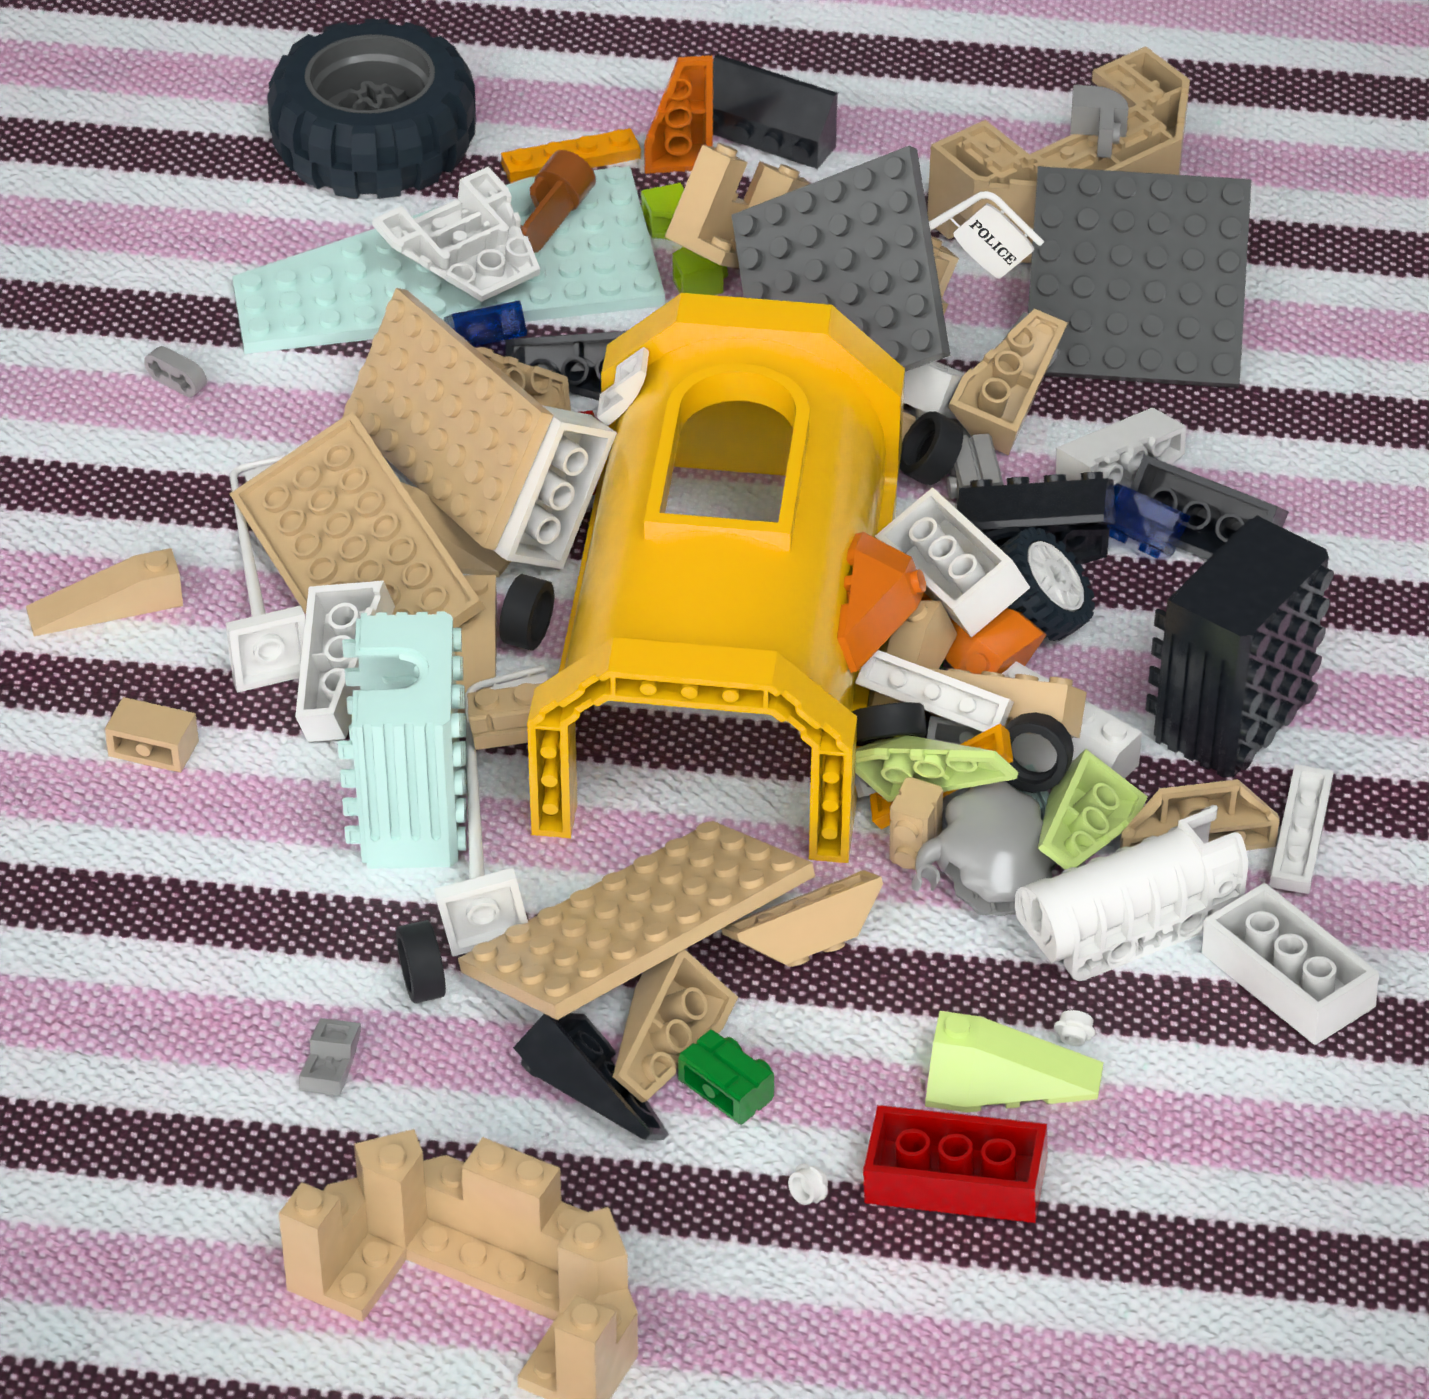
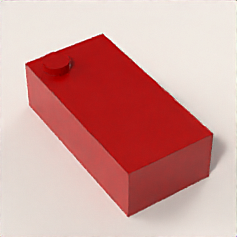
(955, 1163)

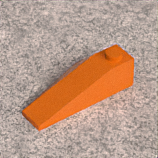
(682, 118)
(879, 595)
(997, 645)

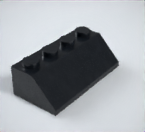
(773, 112)
(1039, 504)
(1212, 507)

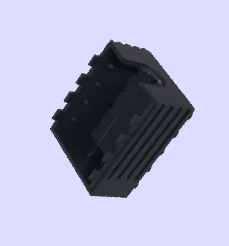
(1240, 647)

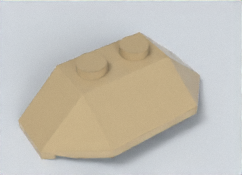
(1237, 812)
(810, 921)

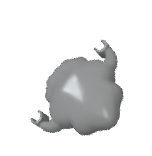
(987, 848)

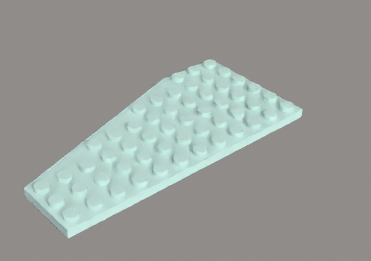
(341, 290)

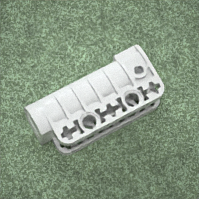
(1134, 897)

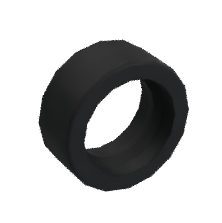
(931, 448)
(526, 612)
(889, 720)
(1060, 739)
(420, 961)

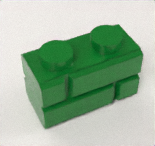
(726, 1076)

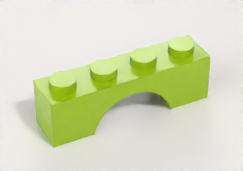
(690, 270)

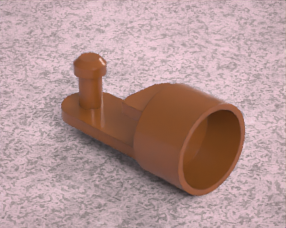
(555, 193)

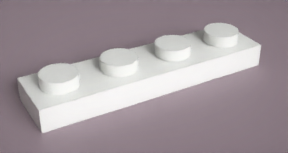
(936, 691)
(1301, 829)

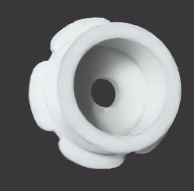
(1075, 1027)
(808, 1184)

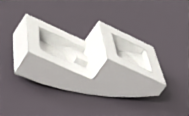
(628, 382)

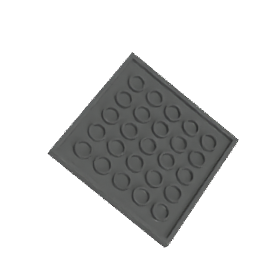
(856, 246)
(1142, 274)

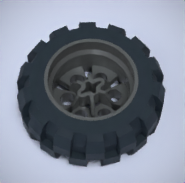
(372, 108)

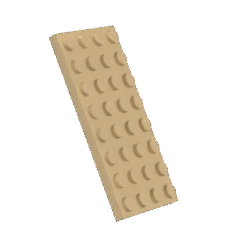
(448, 418)
(345, 518)
(635, 918)

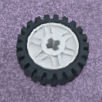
(1058, 590)

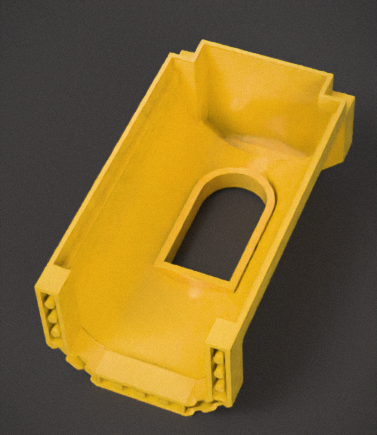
(728, 605)

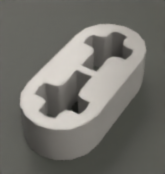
(175, 371)

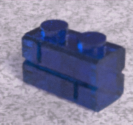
(489, 324)
(1147, 522)

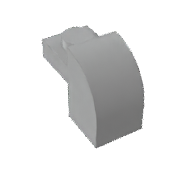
(1099, 113)

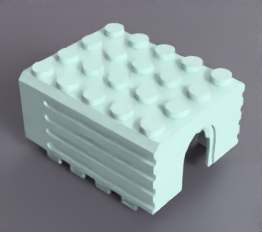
(406, 741)

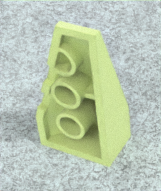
(950, 765)
(1087, 811)
(991, 1064)

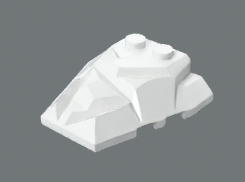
(469, 240)

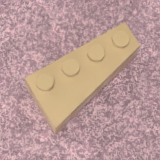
(1029, 695)

